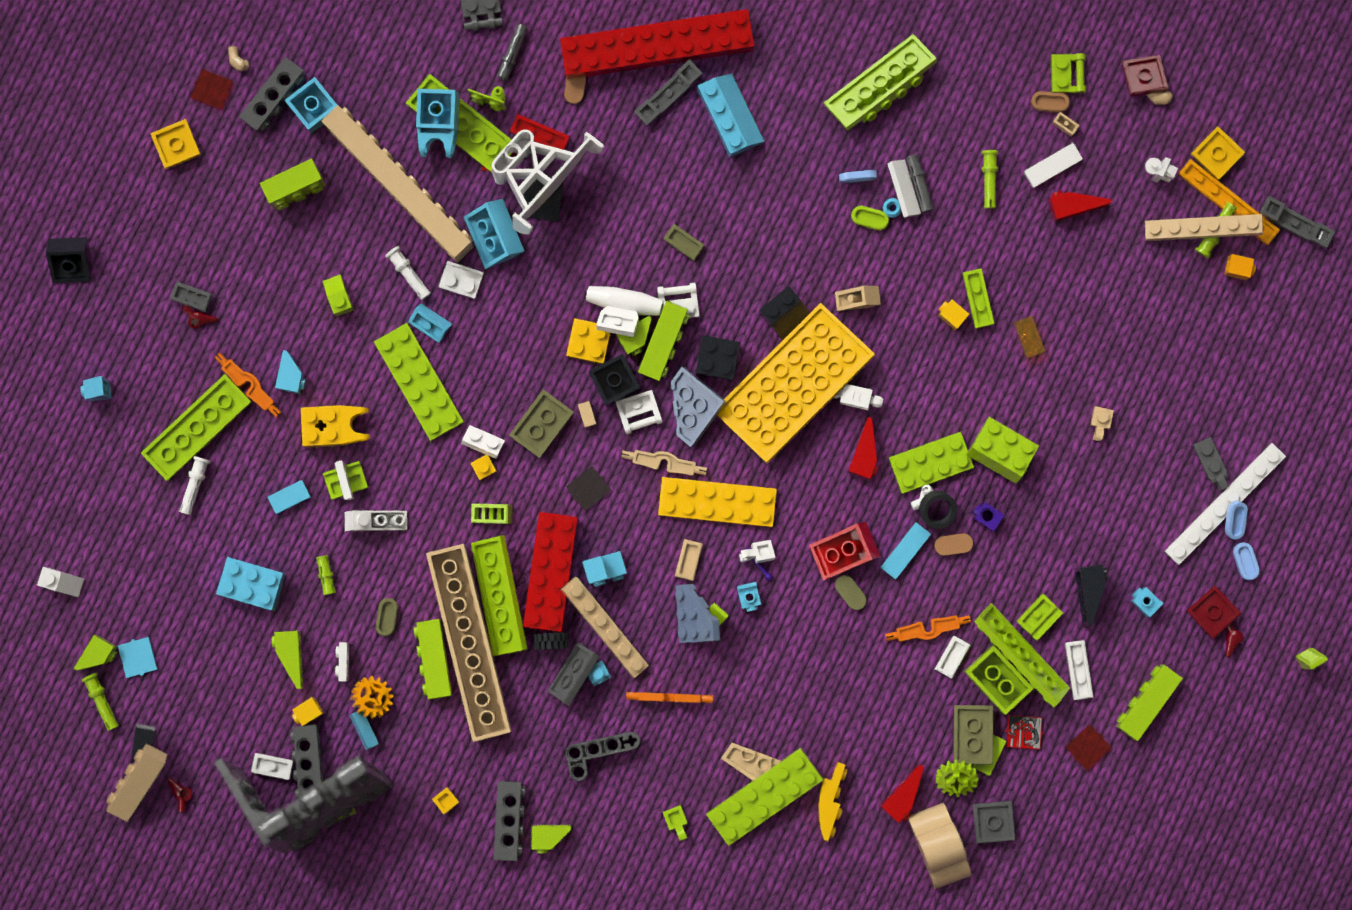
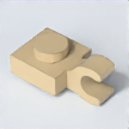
(1101, 420)

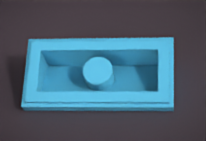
(429, 322)
(364, 730)

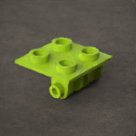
(496, 100)

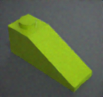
(288, 649)

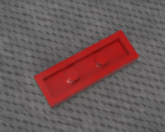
(541, 133)

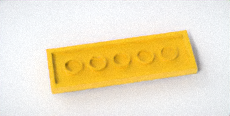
(717, 502)

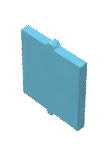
(137, 657)

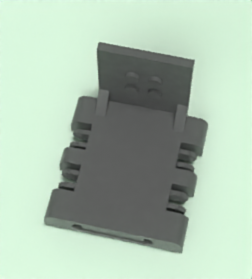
(317, 808)

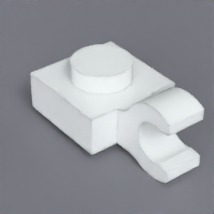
(761, 551)

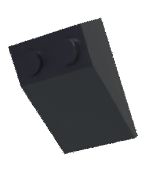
(1090, 588)

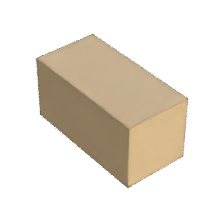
(1065, 124)
(587, 414)

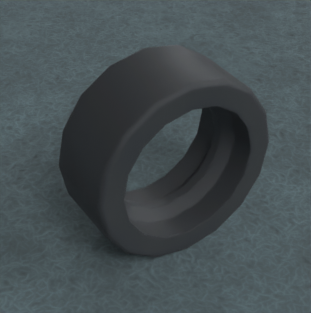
(947, 519)

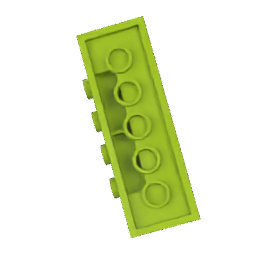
(881, 83)

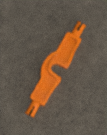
(255, 391)
(938, 626)
(669, 697)

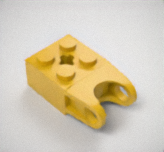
(338, 428)

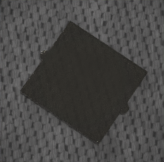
(588, 488)

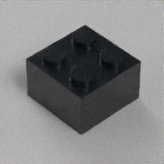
(717, 358)
(614, 380)

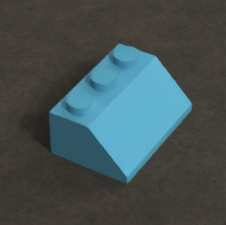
(493, 233)

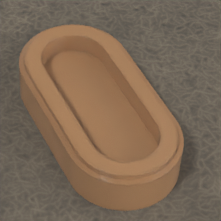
(574, 89)
(1049, 102)
(953, 544)

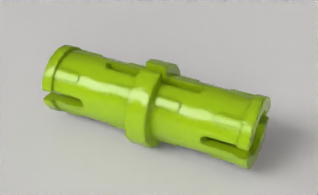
(325, 575)

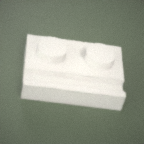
(461, 280)

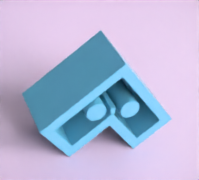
(604, 568)

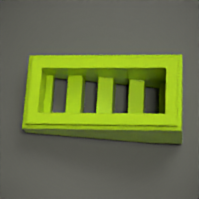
(507, 513)
(1310, 659)

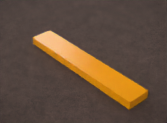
(1220, 195)

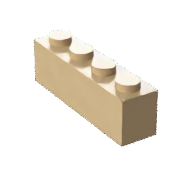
(136, 782)

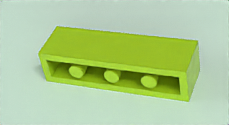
(663, 340)
(433, 659)
(1149, 702)

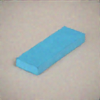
(905, 550)

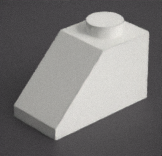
(60, 581)

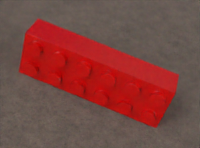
(550, 571)

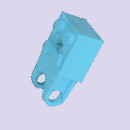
(437, 126)

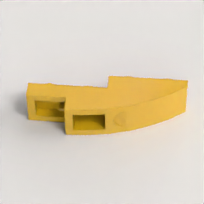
(827, 808)

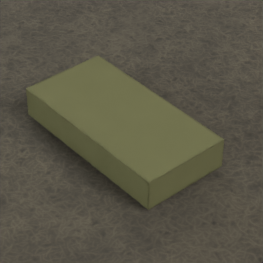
(683, 242)

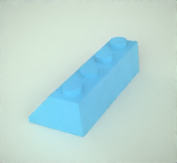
(730, 114)

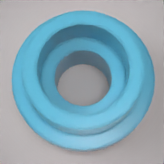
(888, 203)

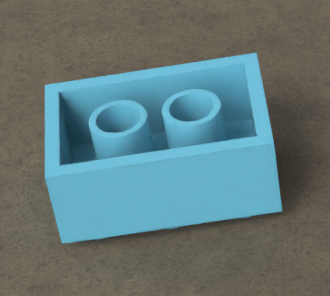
(251, 583)

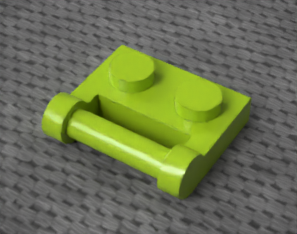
(1062, 73)

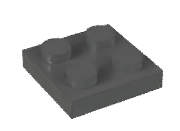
(993, 821)

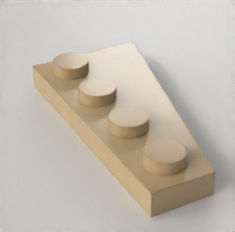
(748, 761)

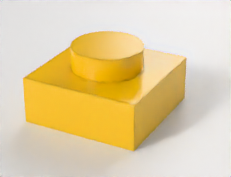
(483, 467)
(445, 800)

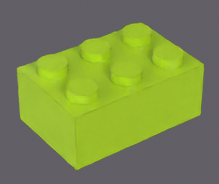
(293, 184)
(1002, 450)
(998, 680)

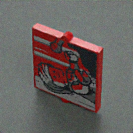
(1024, 732)

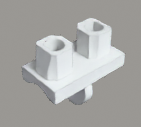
(1161, 168)

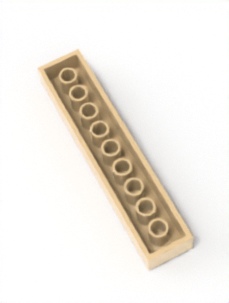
(397, 183)
(468, 642)

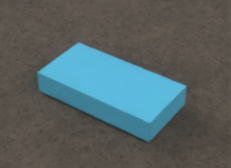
(289, 497)

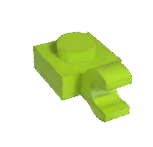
(675, 819)

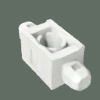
(858, 397)

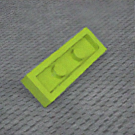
(978, 298)

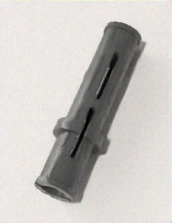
(512, 52)
(917, 175)

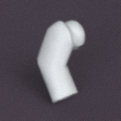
(925, 490)

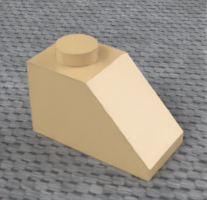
(857, 298)

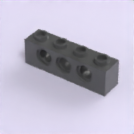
(286, 69)
(311, 734)
(501, 850)

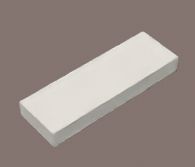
(1053, 165)
(904, 188)
(1078, 670)

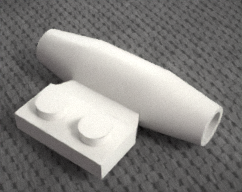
(622, 308)

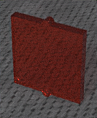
(211, 89)
(1088, 747)

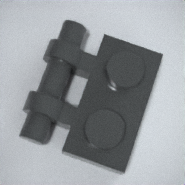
(477, 8)

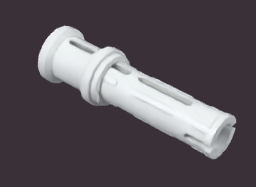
(403, 265)
(196, 476)

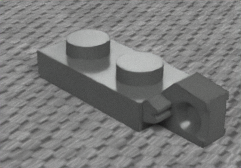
(1211, 462)

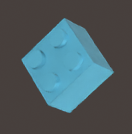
(311, 104)

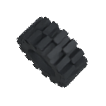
(551, 641)

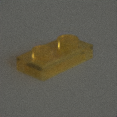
(1029, 337)

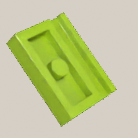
(355, 476)
(1039, 617)

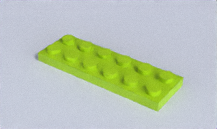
(475, 133)
(418, 382)
(196, 427)
(498, 595)
(1022, 655)
(764, 796)

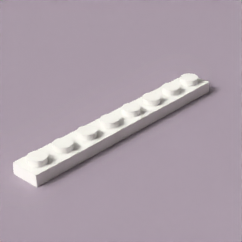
(1217, 510)

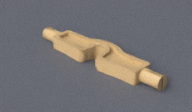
(674, 465)

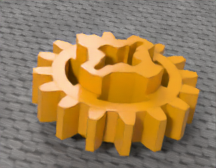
(371, 689)

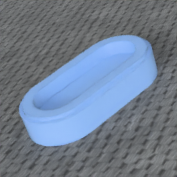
(858, 176)
(1236, 520)
(1246, 561)

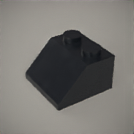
(551, 207)
(69, 259)
(784, 312)

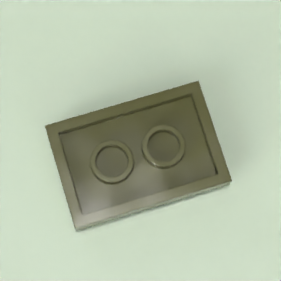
(541, 423)
(973, 734)

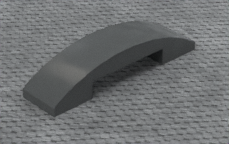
(668, 93)
(1296, 223)

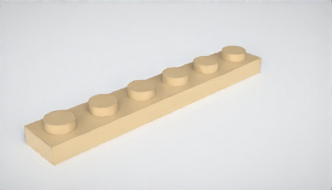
(1204, 227)
(604, 627)

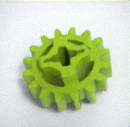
(947, 777)

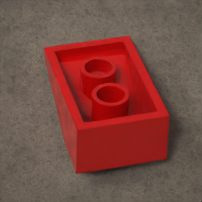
(844, 550)

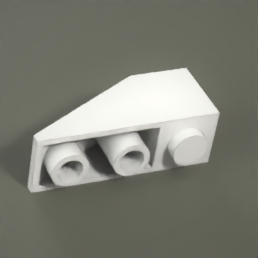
(375, 520)

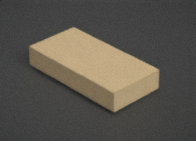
(688, 560)

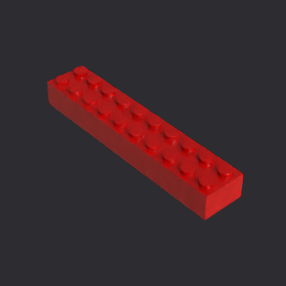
(657, 44)

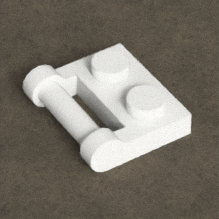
(690, 303)
(635, 406)

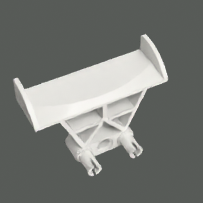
(523, 144)

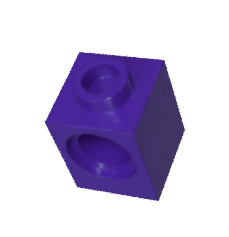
(996, 516)

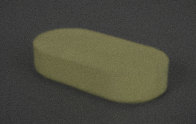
(850, 592)
(386, 617)

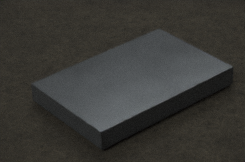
(573, 674)

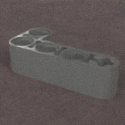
(603, 750)

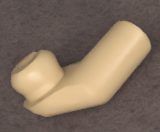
(236, 61)
(1160, 98)

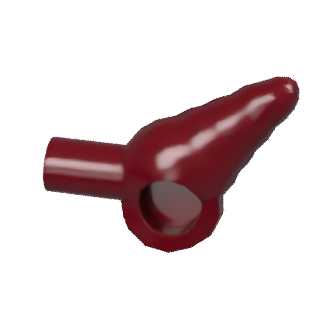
(197, 318)
(1233, 638)
(181, 794)

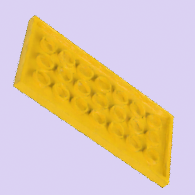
(794, 383)

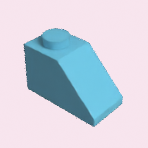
(290, 376)
(96, 389)

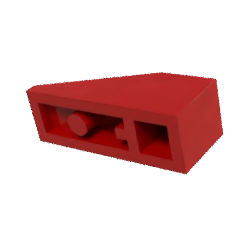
(1072, 204)
(865, 456)
(903, 797)

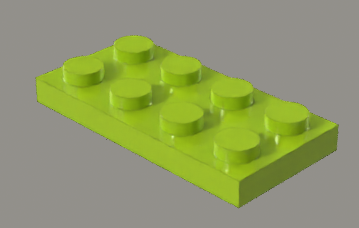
(931, 462)

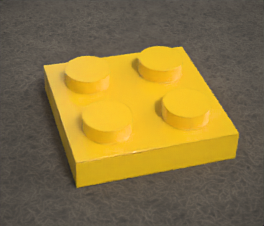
(175, 144)
(1217, 153)
(587, 342)

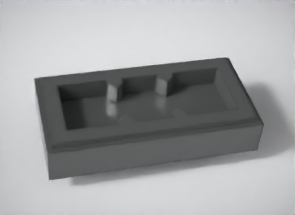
(191, 296)

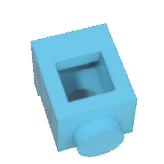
(750, 588)
(1147, 609)
(599, 673)

